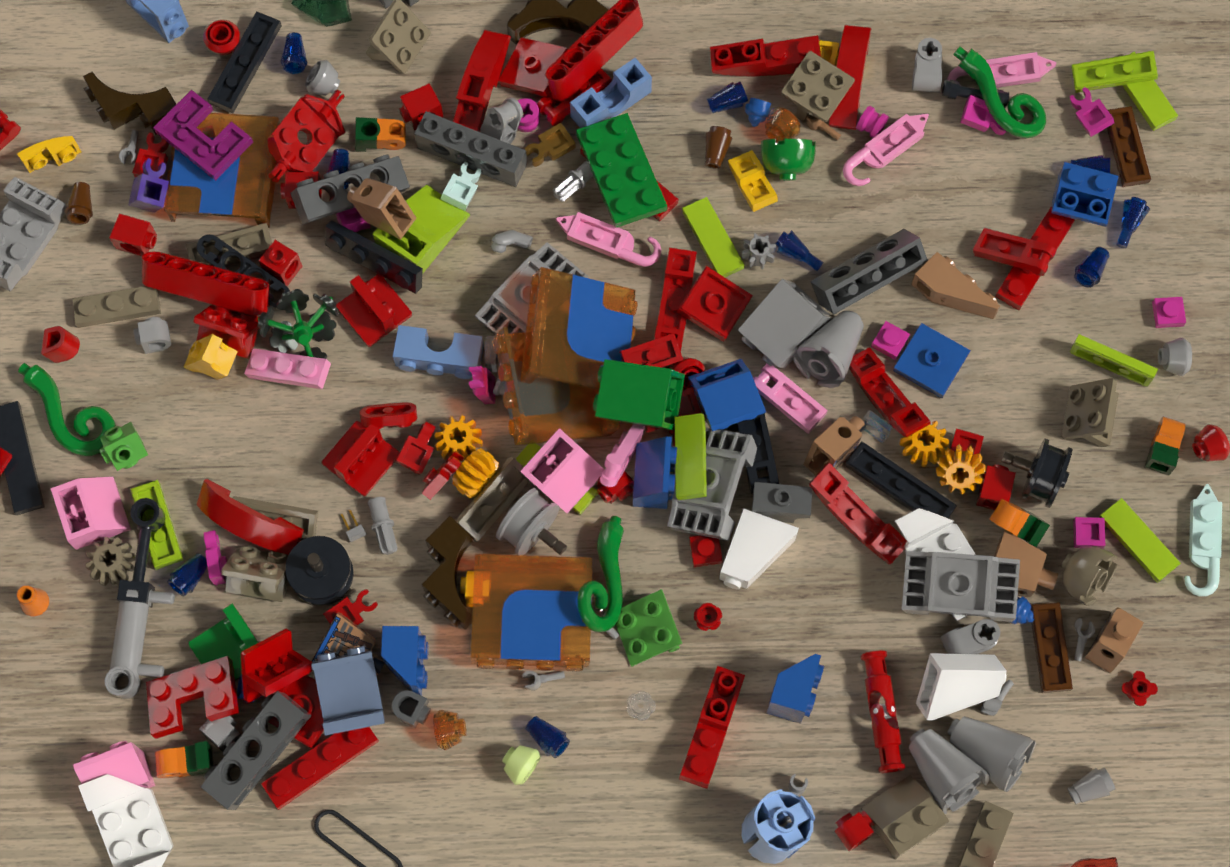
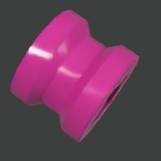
(531, 119)
(872, 122)

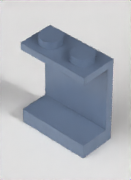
(348, 690)

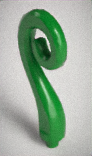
(981, 72)
(45, 386)
(608, 549)

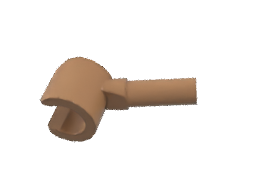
(818, 124)

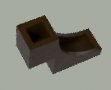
(551, 14)
(124, 107)
(440, 588)

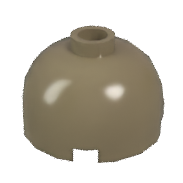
(1088, 572)

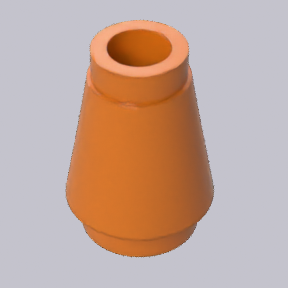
(33, 600)

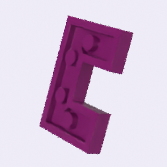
(180, 131)

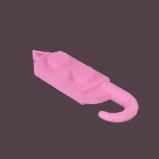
(1013, 69)
(886, 146)
(606, 239)

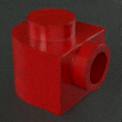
(59, 344)
(619, 491)
(854, 829)

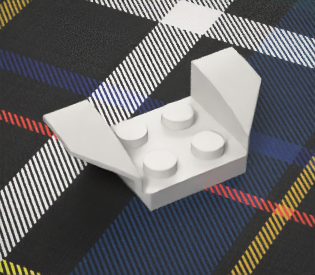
(933, 533)
(128, 821)

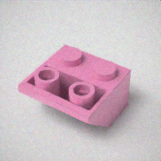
(563, 471)
(90, 510)
(122, 761)

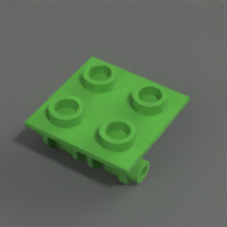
(648, 628)

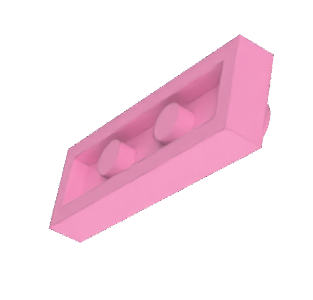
(287, 368)

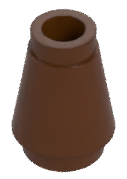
(717, 145)
(79, 204)

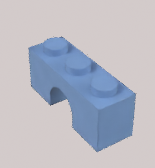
(627, 87)
(412, 353)

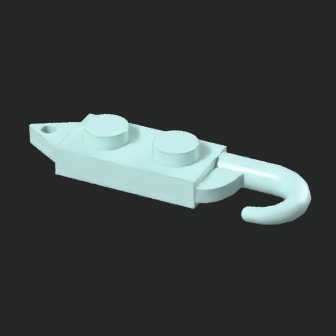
(1205, 540)

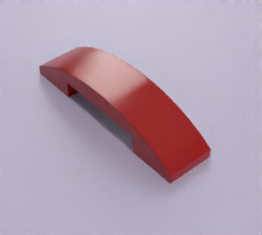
(852, 61)
(676, 287)
(885, 394)
(856, 515)
(246, 522)

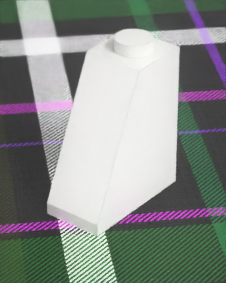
(754, 548)
(958, 682)

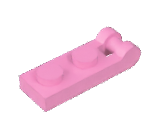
(789, 398)
(621, 455)

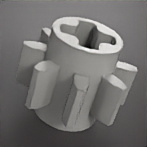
(765, 248)

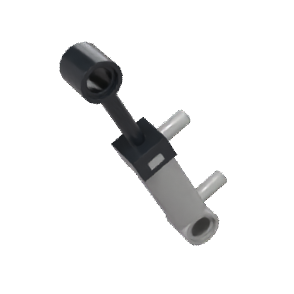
(135, 600)

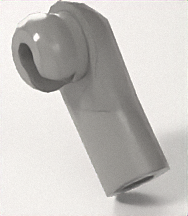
(510, 237)

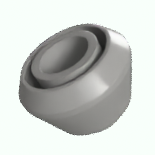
(322, 78)
(1176, 356)

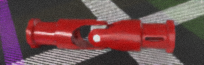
(883, 716)

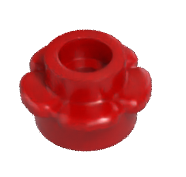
(708, 609)

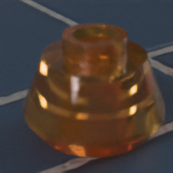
(782, 124)
(448, 729)

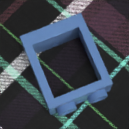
(163, 16)

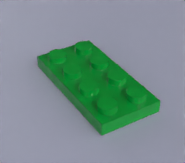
(621, 170)

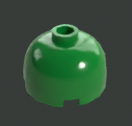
(788, 157)

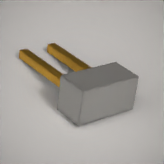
(356, 532)

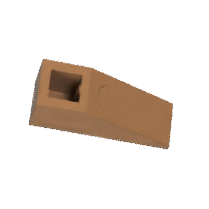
(947, 286)

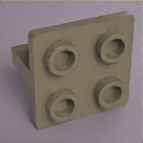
(398, 37)
(817, 87)
(1091, 411)
(256, 573)

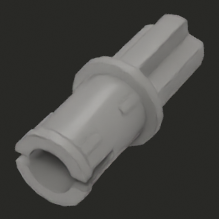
(573, 182)
(382, 525)

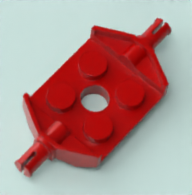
(320, 124)

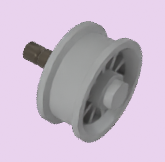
(529, 523)

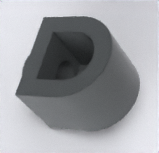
(411, 708)

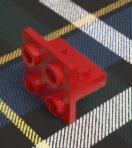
(373, 309)
(234, 327)
(360, 457)
(271, 666)

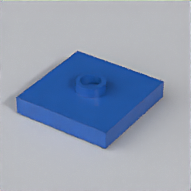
(931, 360)

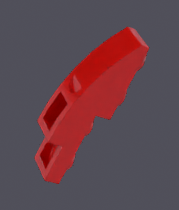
(760, 58)
(480, 78)
(712, 727)

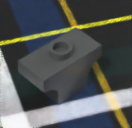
(782, 501)

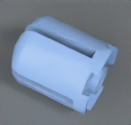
(764, 823)

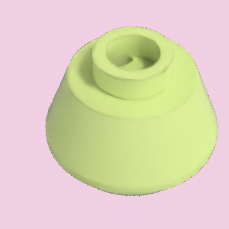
(520, 763)

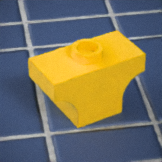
(210, 357)

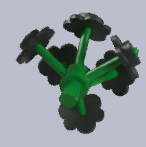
(287, 337)

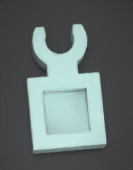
(461, 188)

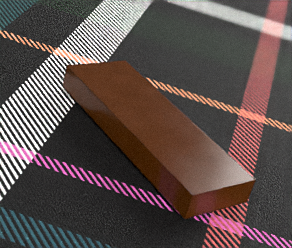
(1128, 148)
(1051, 648)

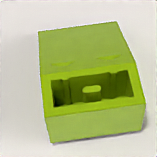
(429, 233)

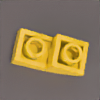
(60, 149)

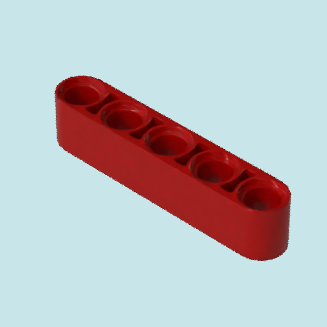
(594, 49)
(205, 283)

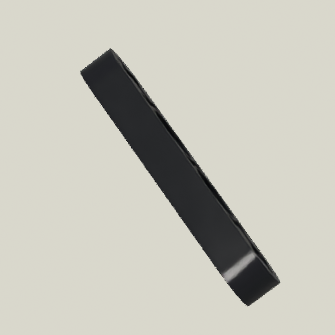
(247, 266)

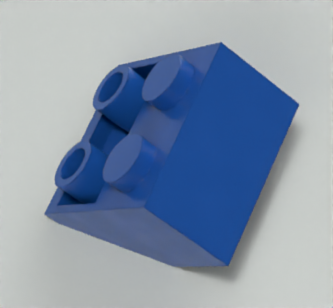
(1084, 194)
(727, 395)
(652, 479)
(404, 654)
(793, 688)

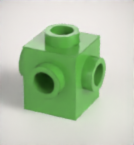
(122, 446)

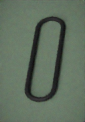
(358, 830)

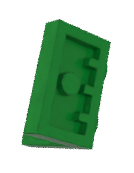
(225, 639)

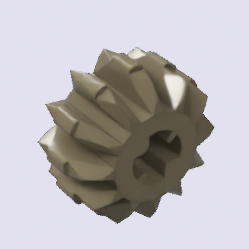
(103, 553)

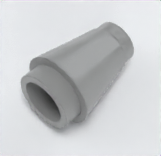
(1092, 786)

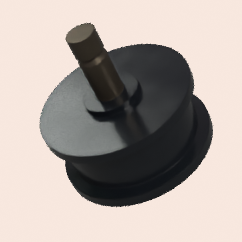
(1045, 472)
(319, 570)

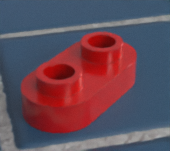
(390, 414)

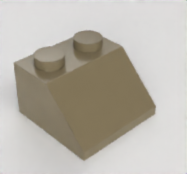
(905, 816)

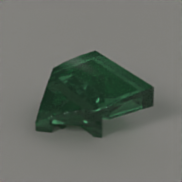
(325, 11)

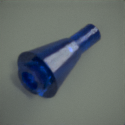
(1133, 214)
(794, 248)

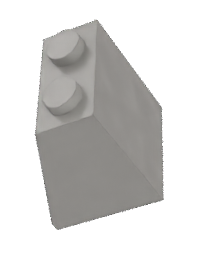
(783, 323)

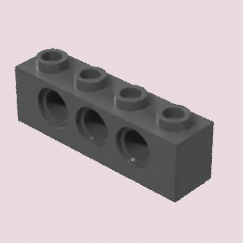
(464, 144)
(312, 208)
(869, 271)
(217, 778)

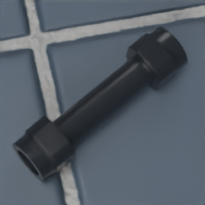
(952, 89)

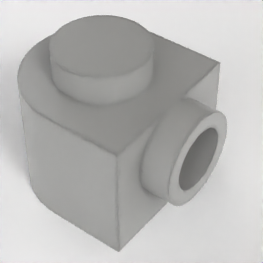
(153, 335)
(221, 731)

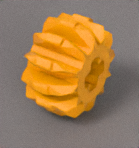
(466, 431)
(932, 437)
(475, 472)
(971, 473)

